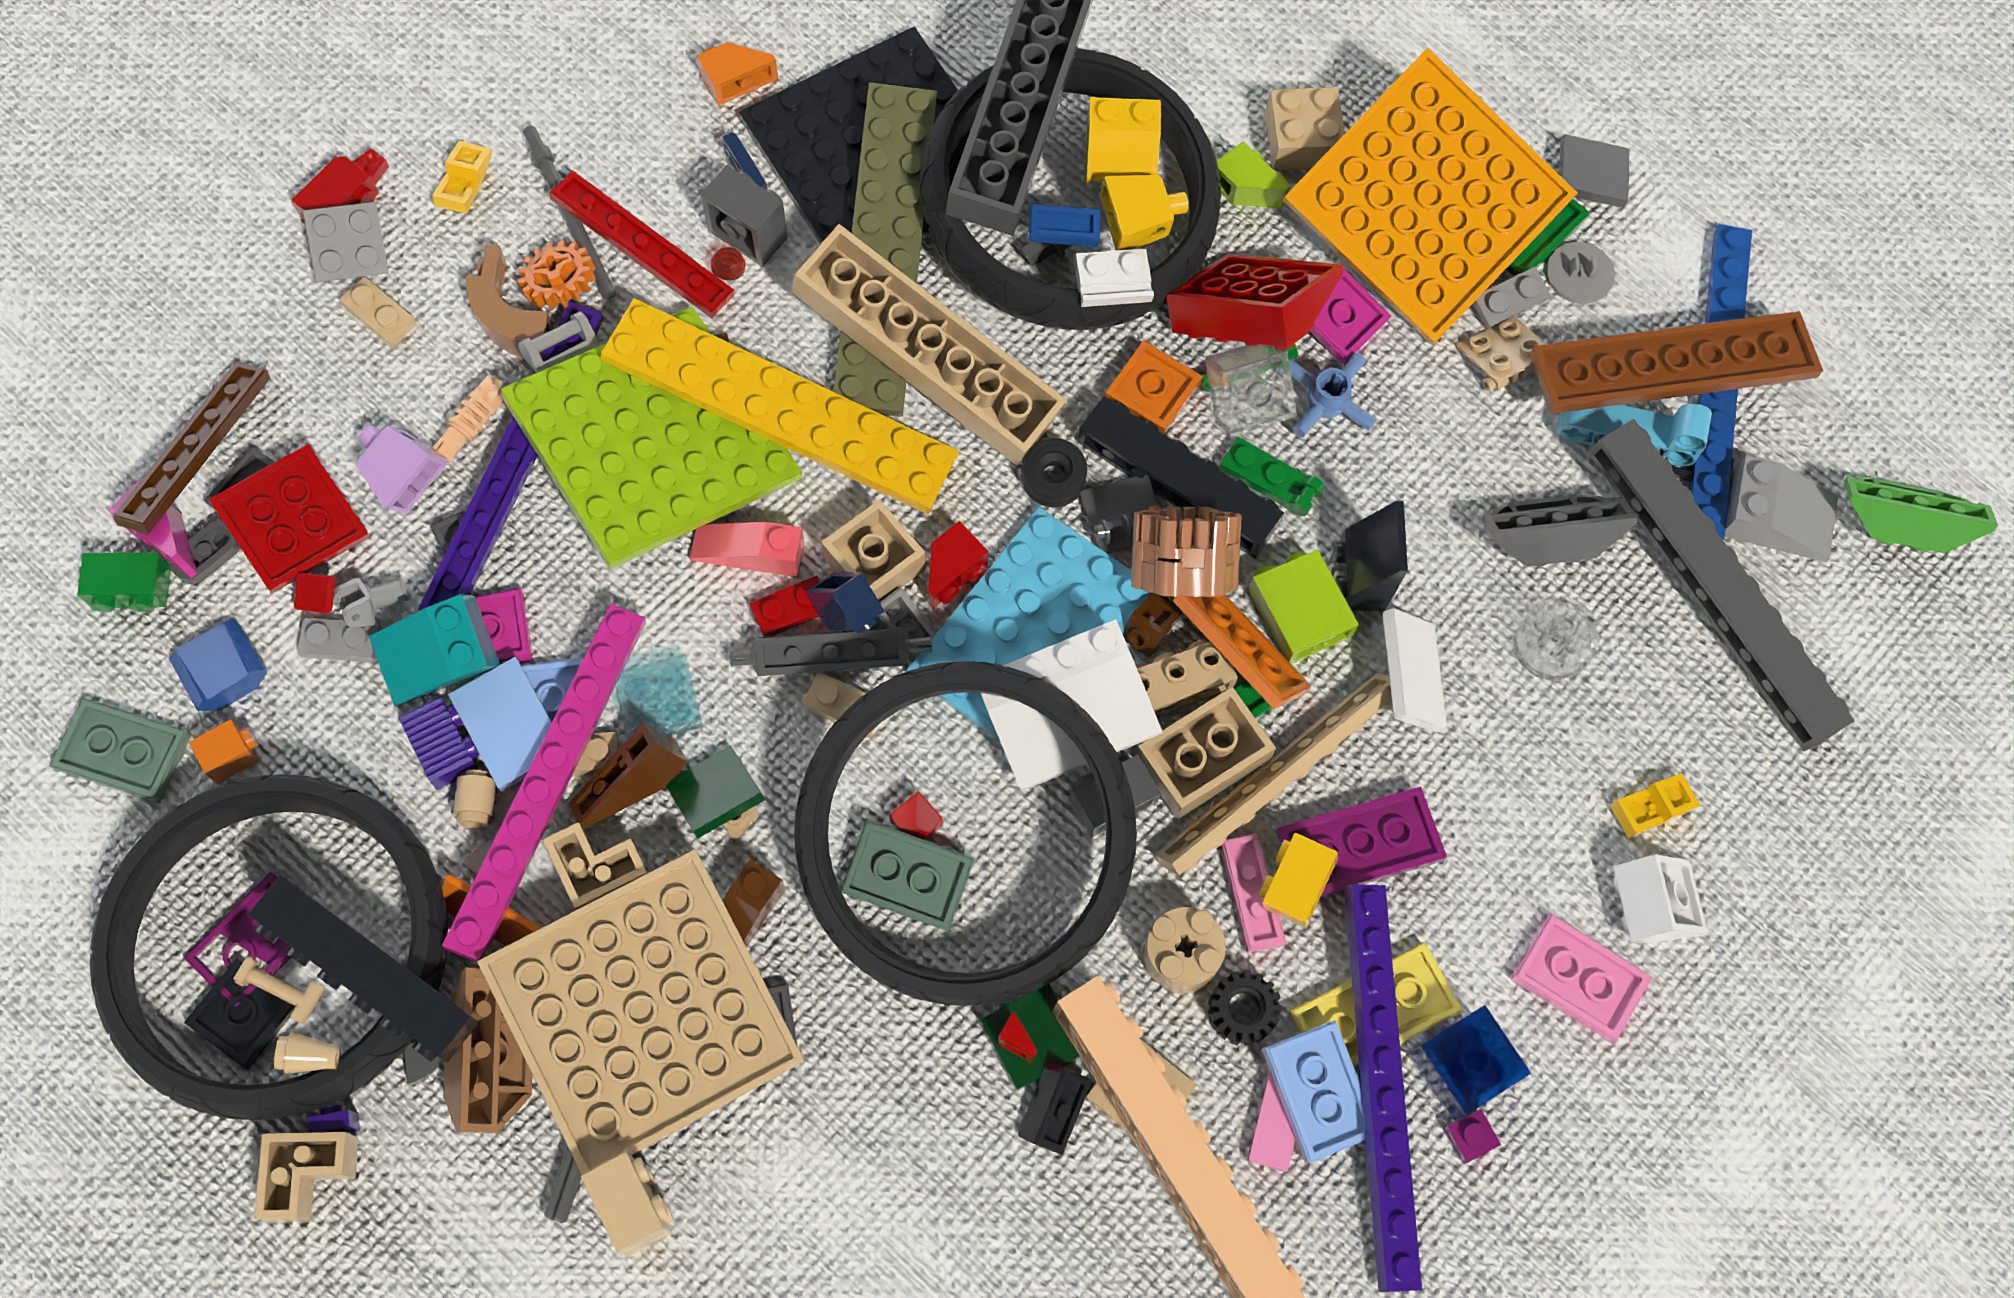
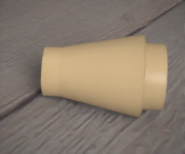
(304, 1054)

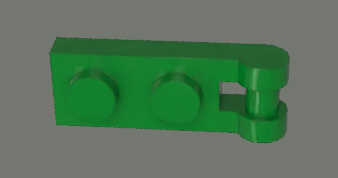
(1271, 476)

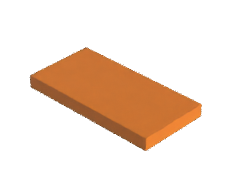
(1245, 648)

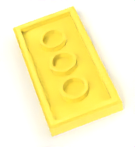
(1421, 1001)

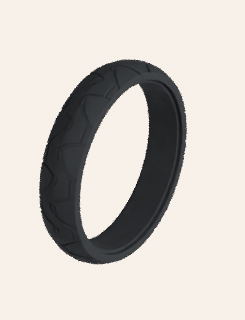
(1045, 304)
(813, 841)
(151, 860)

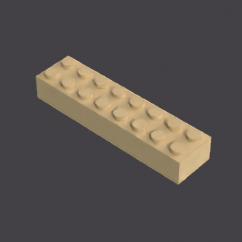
(927, 344)

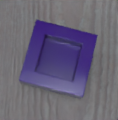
(334, 1120)

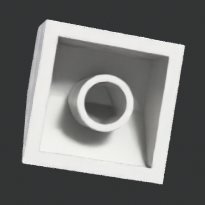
(1659, 899)

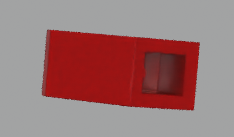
(954, 561)

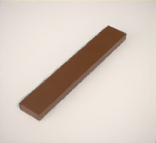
(191, 448)

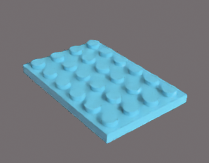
(1032, 597)

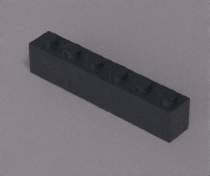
(1175, 472)
(363, 969)

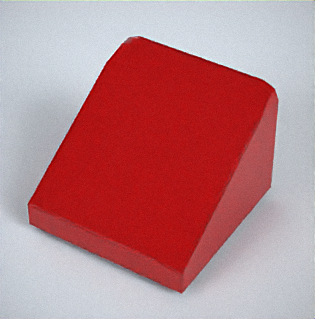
(314, 593)
(1016, 1039)

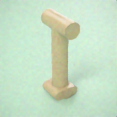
(302, 1000)

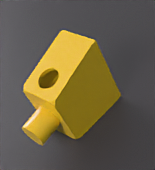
(1139, 209)

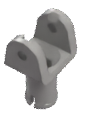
(365, 600)

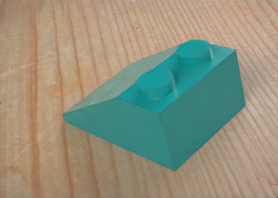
(434, 649)

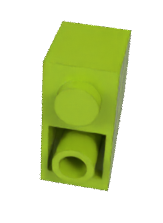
(1250, 180)

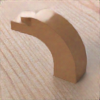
(497, 319)

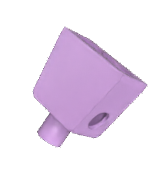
(397, 466)

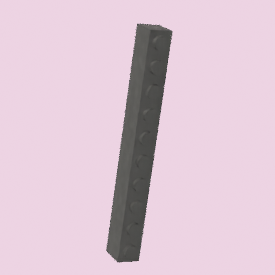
(1721, 586)

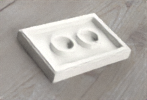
(1414, 670)

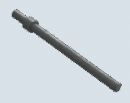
(544, 160)

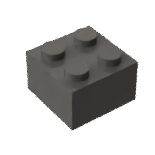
(745, 215)

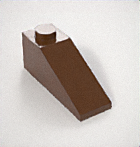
(631, 774)
(752, 899)

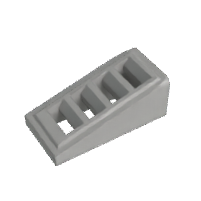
(909, 608)

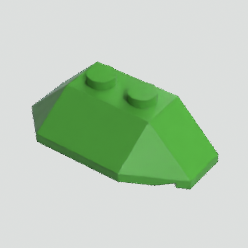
(1917, 515)

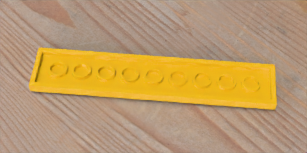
(780, 405)

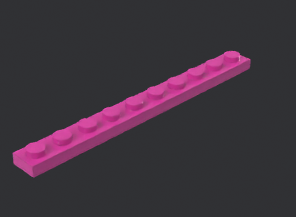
(544, 785)

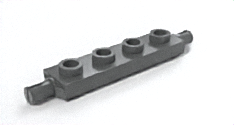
(830, 651)

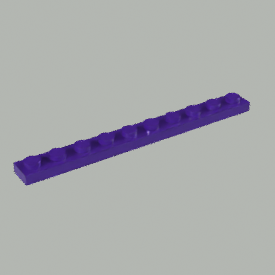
(494, 495)
(1382, 1089)

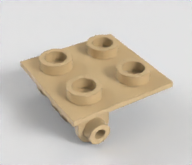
(1502, 353)

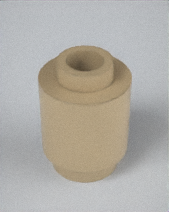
(474, 799)

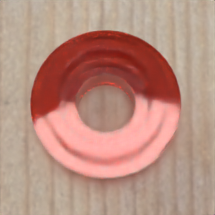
(728, 264)

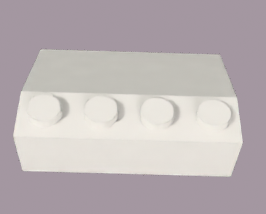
(1098, 676)

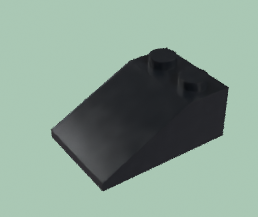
(1372, 559)

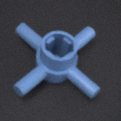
(1322, 402)

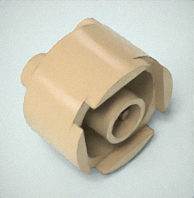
(1196, 931)

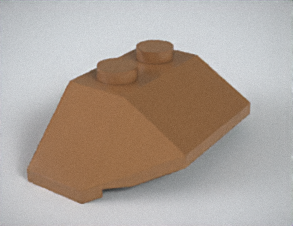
(488, 1073)

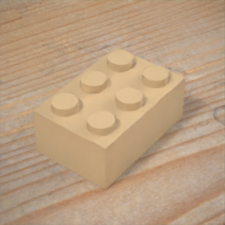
(1205, 752)

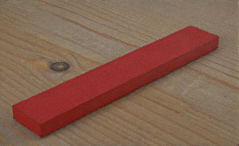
(642, 244)

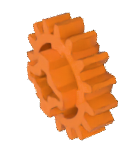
(557, 274)

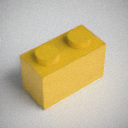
(1299, 879)

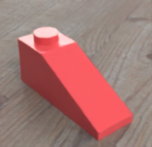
(750, 546)

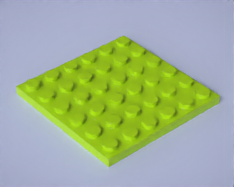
(637, 457)

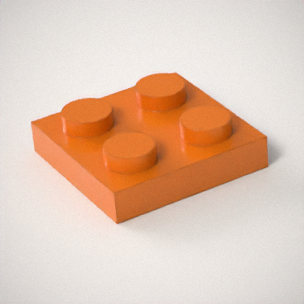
(1154, 386)

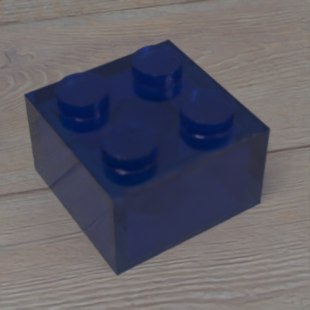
(1470, 1063)

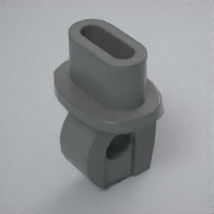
(1038, 251)

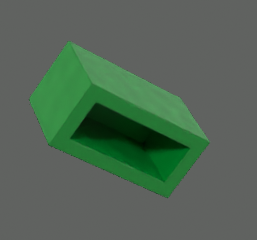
(124, 581)

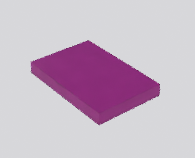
(239, 929)

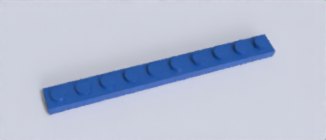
(1724, 302)

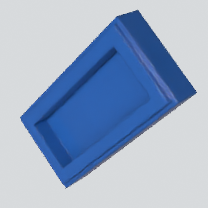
(1063, 225)

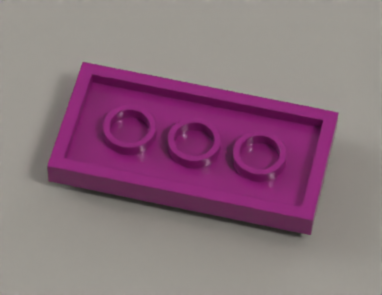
(1374, 838)

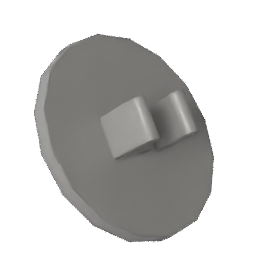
(1580, 272)

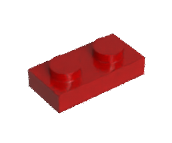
(785, 608)

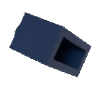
(845, 602)

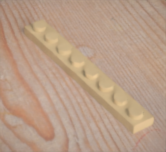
(1272, 778)

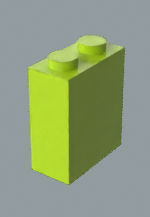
(1302, 605)

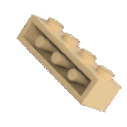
(1186, 677)

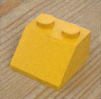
(1122, 137)

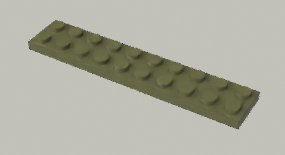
(889, 222)

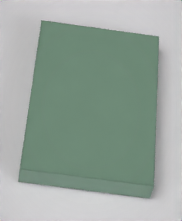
(120, 750)
(907, 875)

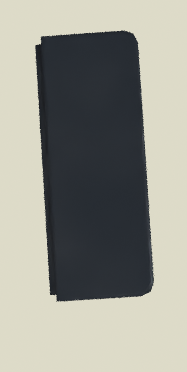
(1054, 1108)

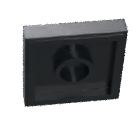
(239, 1030)

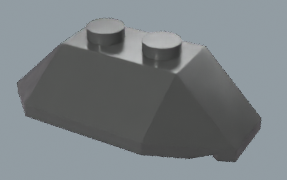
(1559, 527)

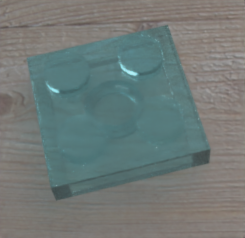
(660, 696)

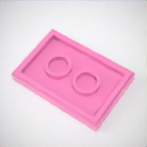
(1581, 978)

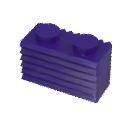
(439, 743)

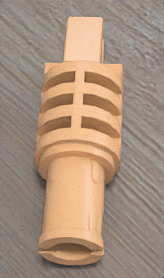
(468, 420)

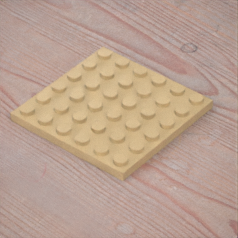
(640, 1012)

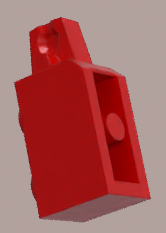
(343, 183)

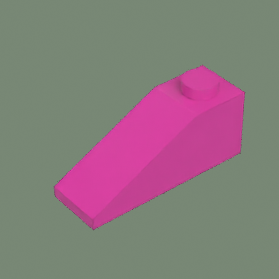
(166, 537)

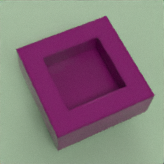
(1472, 1136)

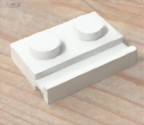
(1113, 277)

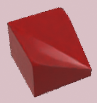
(916, 817)

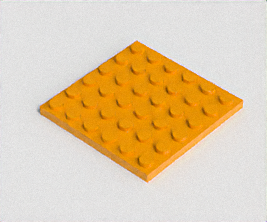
(1429, 196)

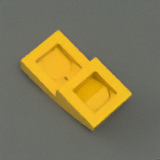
(463, 177)
(1655, 805)

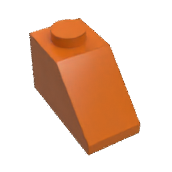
(735, 70)

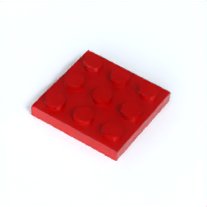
(289, 518)

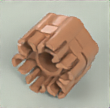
(1186, 554)

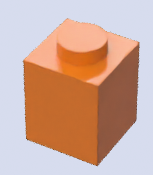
(225, 750)

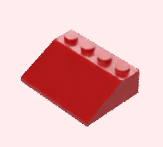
(1253, 300)

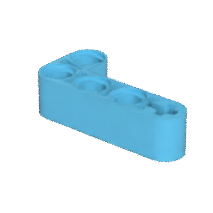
(1680, 436)

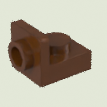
(1150, 623)

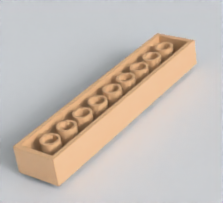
(1174, 1145)

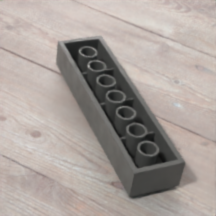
(1016, 112)

